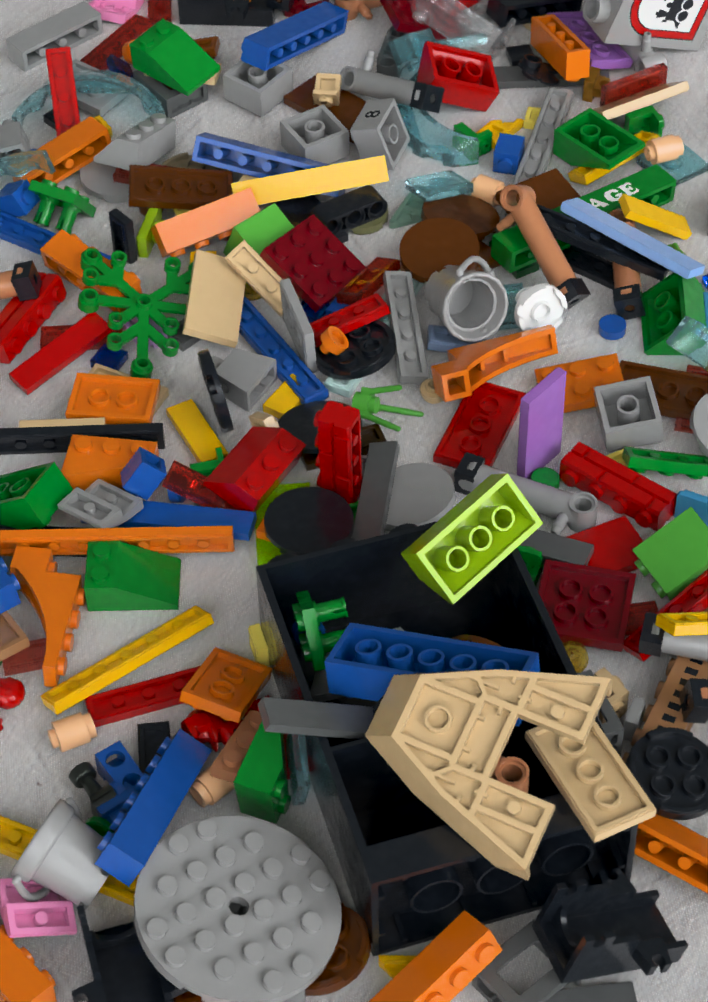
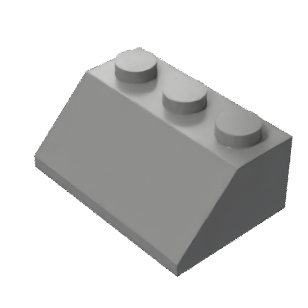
(141, 143)

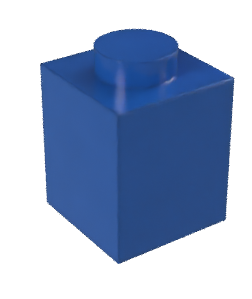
(508, 153)
(17, 198)
(143, 473)

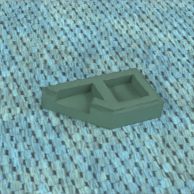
(408, 212)

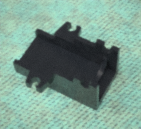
(226, 12)
(605, 929)
(120, 968)

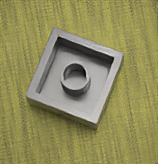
(256, 88)
(380, 131)
(315, 135)
(628, 413)

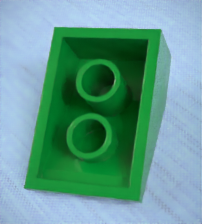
(172, 57)
(594, 141)
(31, 496)
(130, 578)
(263, 778)

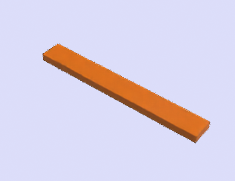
(158, 539)

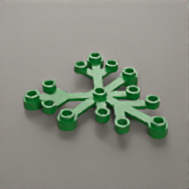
(136, 305)

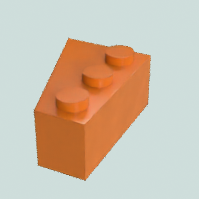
(100, 458)

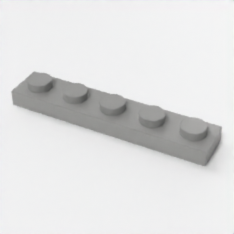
(405, 327)

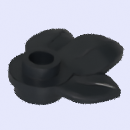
(536, 70)

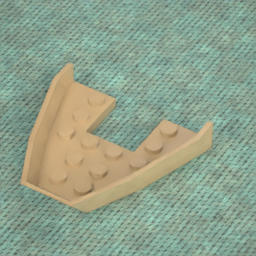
(450, 732)

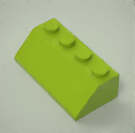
(472, 537)

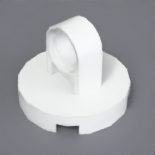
(539, 306)

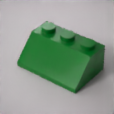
(666, 307)

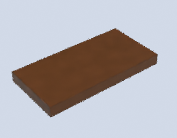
(347, 111)
(176, 187)
(674, 389)

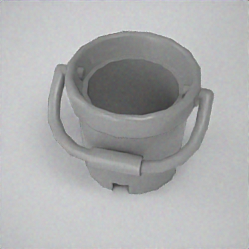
(468, 300)
(62, 858)

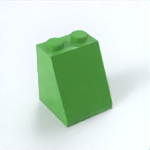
(259, 229)
(675, 554)

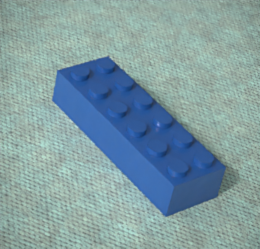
(371, 655)

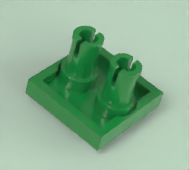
(66, 198)
(308, 618)

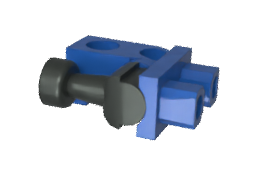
(121, 775)

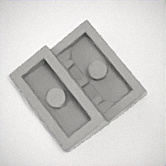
(101, 505)

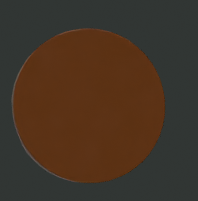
(468, 209)
(436, 244)
(348, 957)

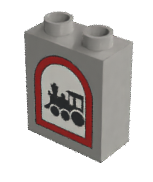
(670, 22)

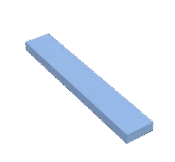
(632, 238)

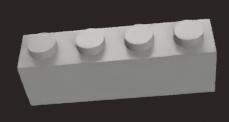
(61, 30)

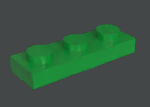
(666, 462)

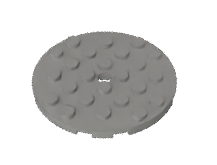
(228, 956)

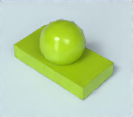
(145, 238)

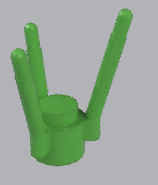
(369, 404)

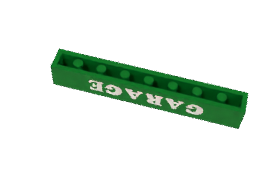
(649, 185)

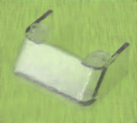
(457, 20)

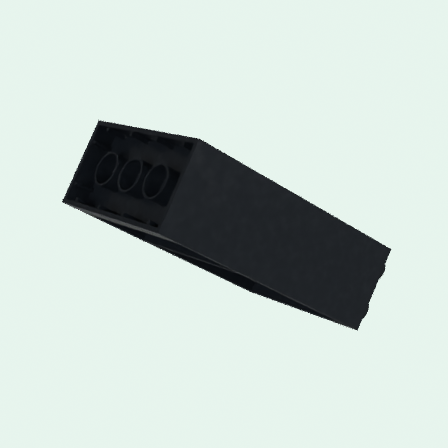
(396, 854)

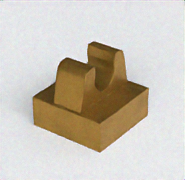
(593, 84)

